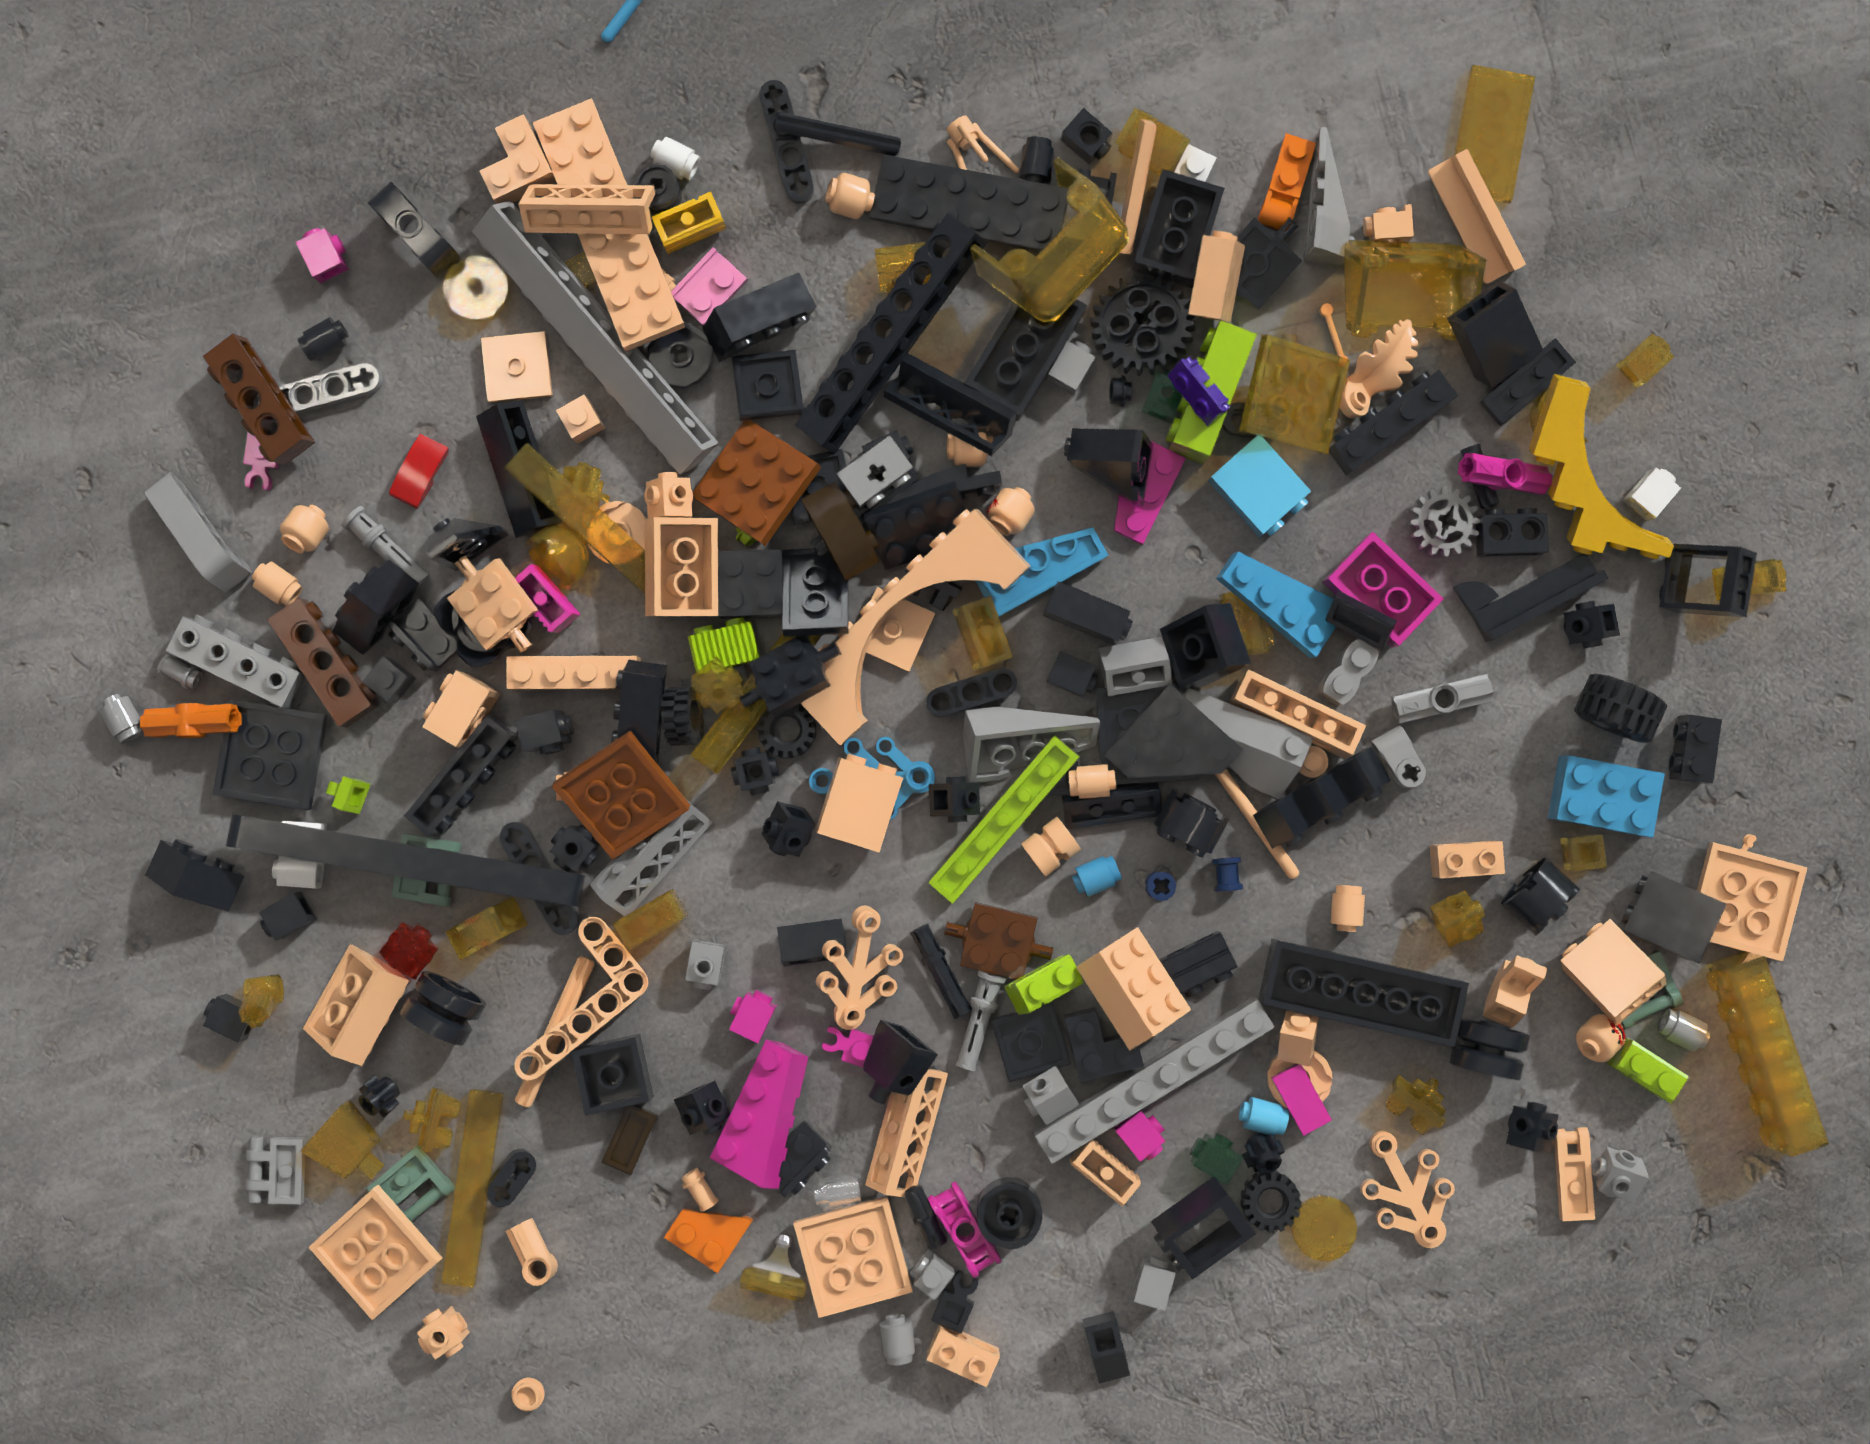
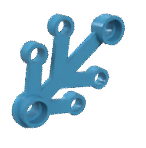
(908, 769)

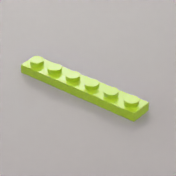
(1004, 819)

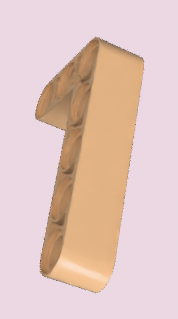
(590, 1007)

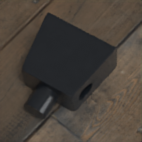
(896, 1061)

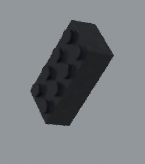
(1022, 355)

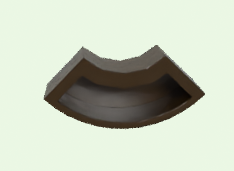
(840, 530)

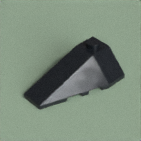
(462, 538)

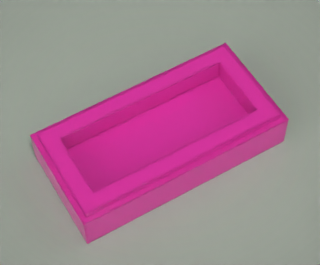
(1301, 1099)

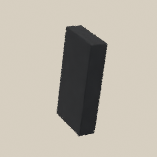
(1360, 620)

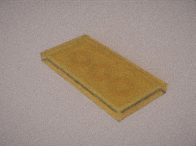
(1495, 126)

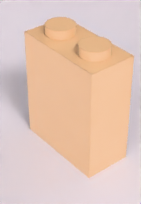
(1217, 277)
(859, 802)
(1612, 971)

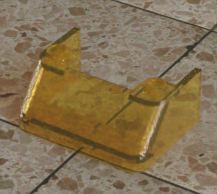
(1069, 262)

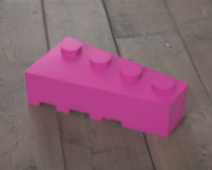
(762, 1115)

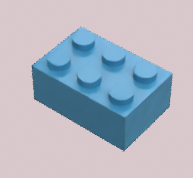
(1606, 796)

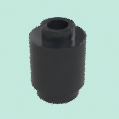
(1036, 160)
(323, 339)

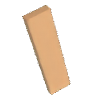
(1137, 179)

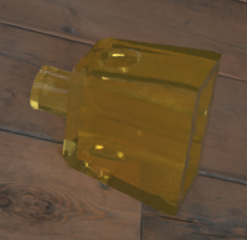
(346, 1143)

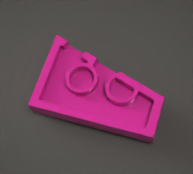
(1136, 521)

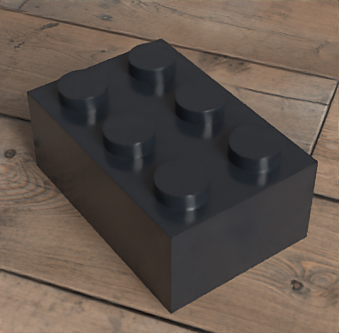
(1175, 226)

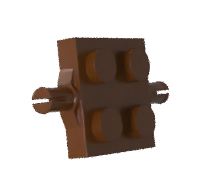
(998, 941)

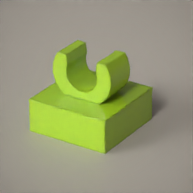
(348, 794)

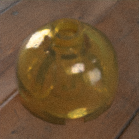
(560, 553)

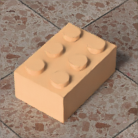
(681, 566)
(1133, 988)

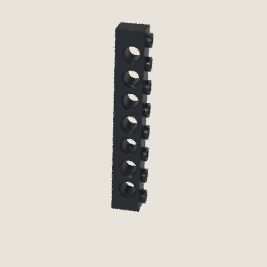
(906, 329)

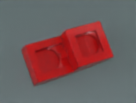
(418, 471)

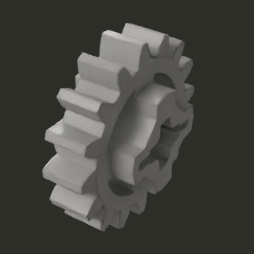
(1457, 526)

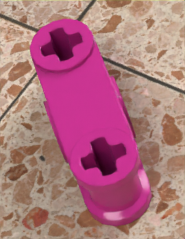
(954, 1209)

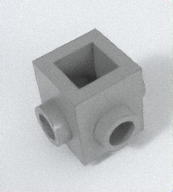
(1620, 1174)

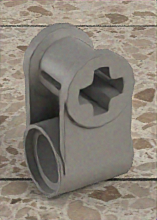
(1397, 751)

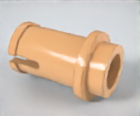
(699, 1189)

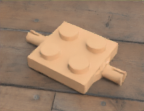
(492, 604)

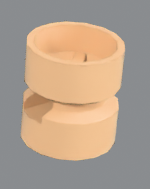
(1051, 846)

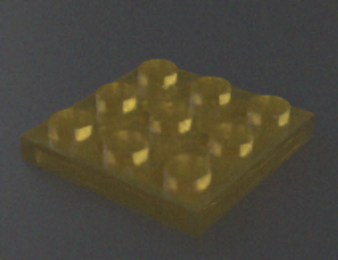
(1294, 394)

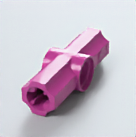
(1504, 474)

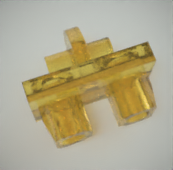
(587, 481)
(1421, 1098)
(431, 1134)

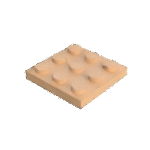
(1758, 896)
(375, 1252)
(853, 1256)

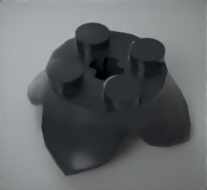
(467, 644)

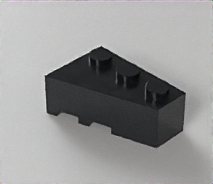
(758, 316)

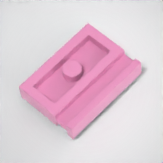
(708, 285)

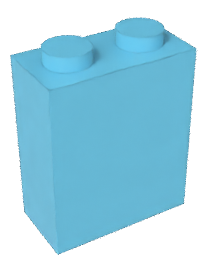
(1260, 487)

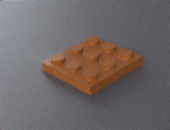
(756, 481)
(621, 795)

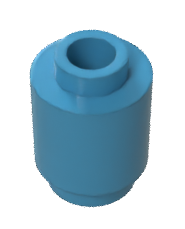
(1096, 875)

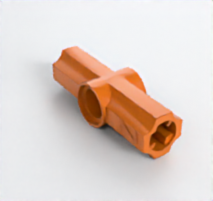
(190, 720)

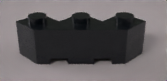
(1322, 798)

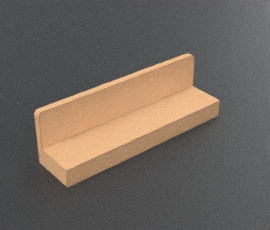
(1476, 215)

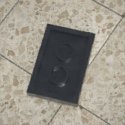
(912, 523)
(813, 595)

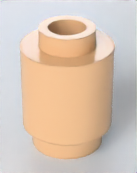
(276, 584)
(1092, 781)
(1347, 908)

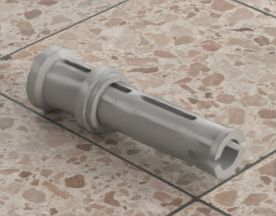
(375, 538)
(984, 1002)

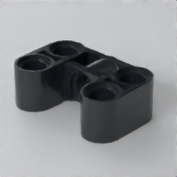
(424, 241)

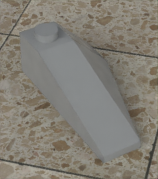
(1327, 214)
(1011, 738)
(1271, 749)

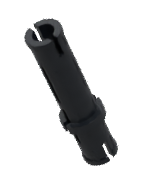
(937, 964)

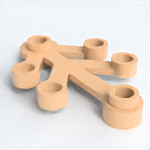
(859, 972)
(1410, 1195)

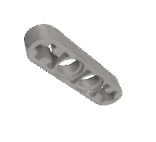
(319, 385)

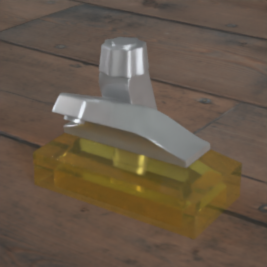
(775, 1274)

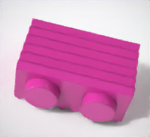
(552, 605)

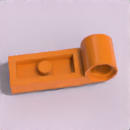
(1286, 181)

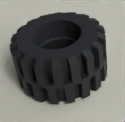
(1620, 708)

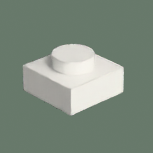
(1195, 163)

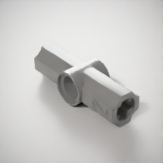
(1461, 695)

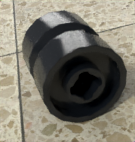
(665, 184)

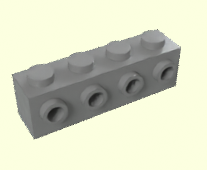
(235, 661)

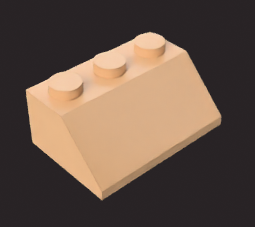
(355, 1005)

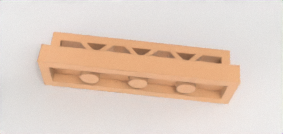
(587, 210)
(900, 1130)

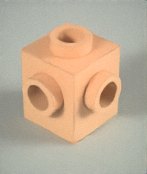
(669, 496)
(450, 1324)

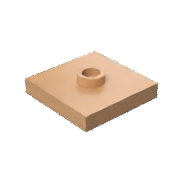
(516, 367)
(900, 633)

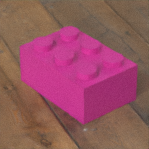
(1385, 583)

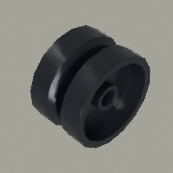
(443, 1008)
(1489, 1049)

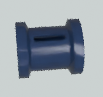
(1227, 874)
(1150, 886)

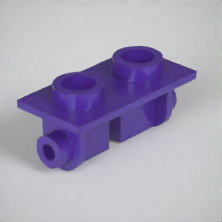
(1189, 380)

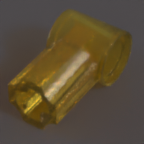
(259, 998)

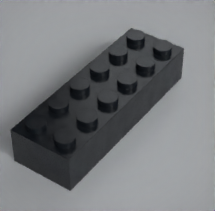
(1363, 992)

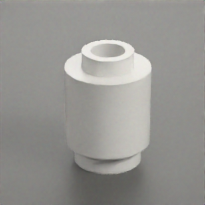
(676, 157)

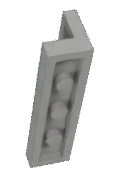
(625, 870)

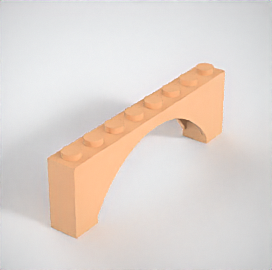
(967, 553)

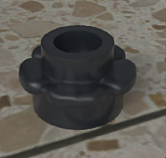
(1120, 391)

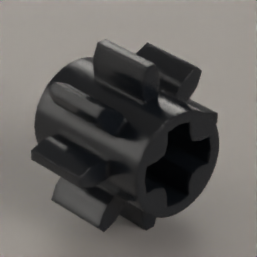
(379, 1096)
(1263, 1153)

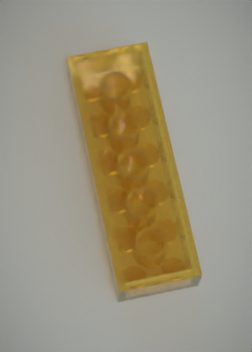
(1766, 1054)

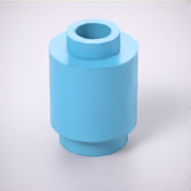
(1264, 1116)

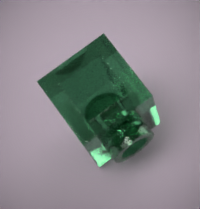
(1216, 1157)

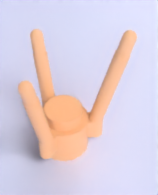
(966, 135)

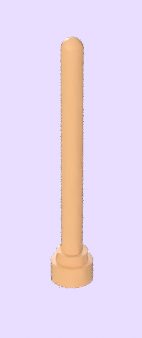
(1248, 810)

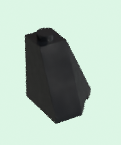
(1113, 458)

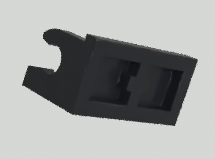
(805, 941)

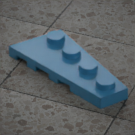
(1050, 562)
(1281, 601)

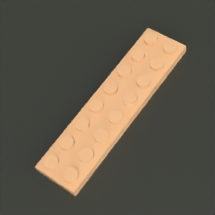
(621, 263)

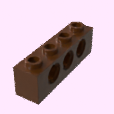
(291, 434)
(289, 627)

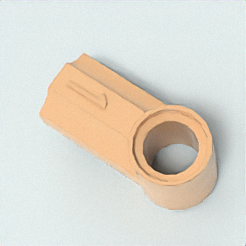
(531, 1248)

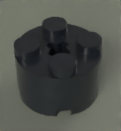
(1191, 823)
(1540, 896)
(1000, 1229)

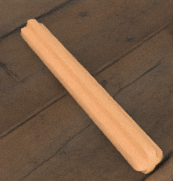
(565, 1006)

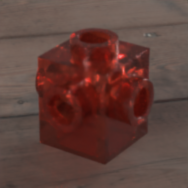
(409, 949)

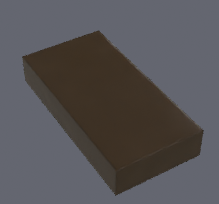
(629, 1139)

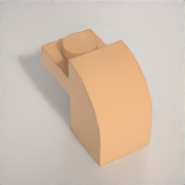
(1512, 990)

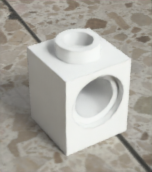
(1652, 493)

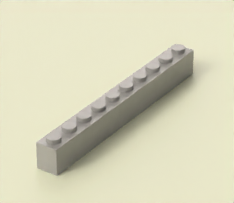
(593, 337)

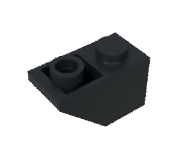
(1106, 1347)

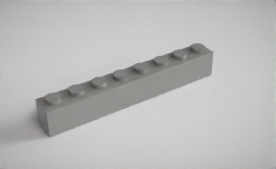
(1155, 1079)

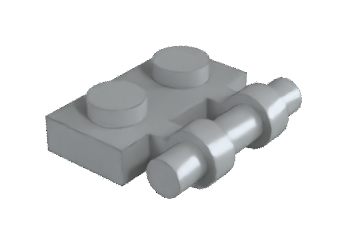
(285, 1170)

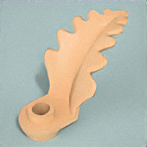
(1379, 370)

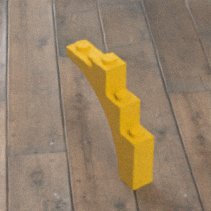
(1561, 439)

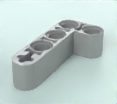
(196, 534)

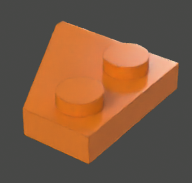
(707, 1235)

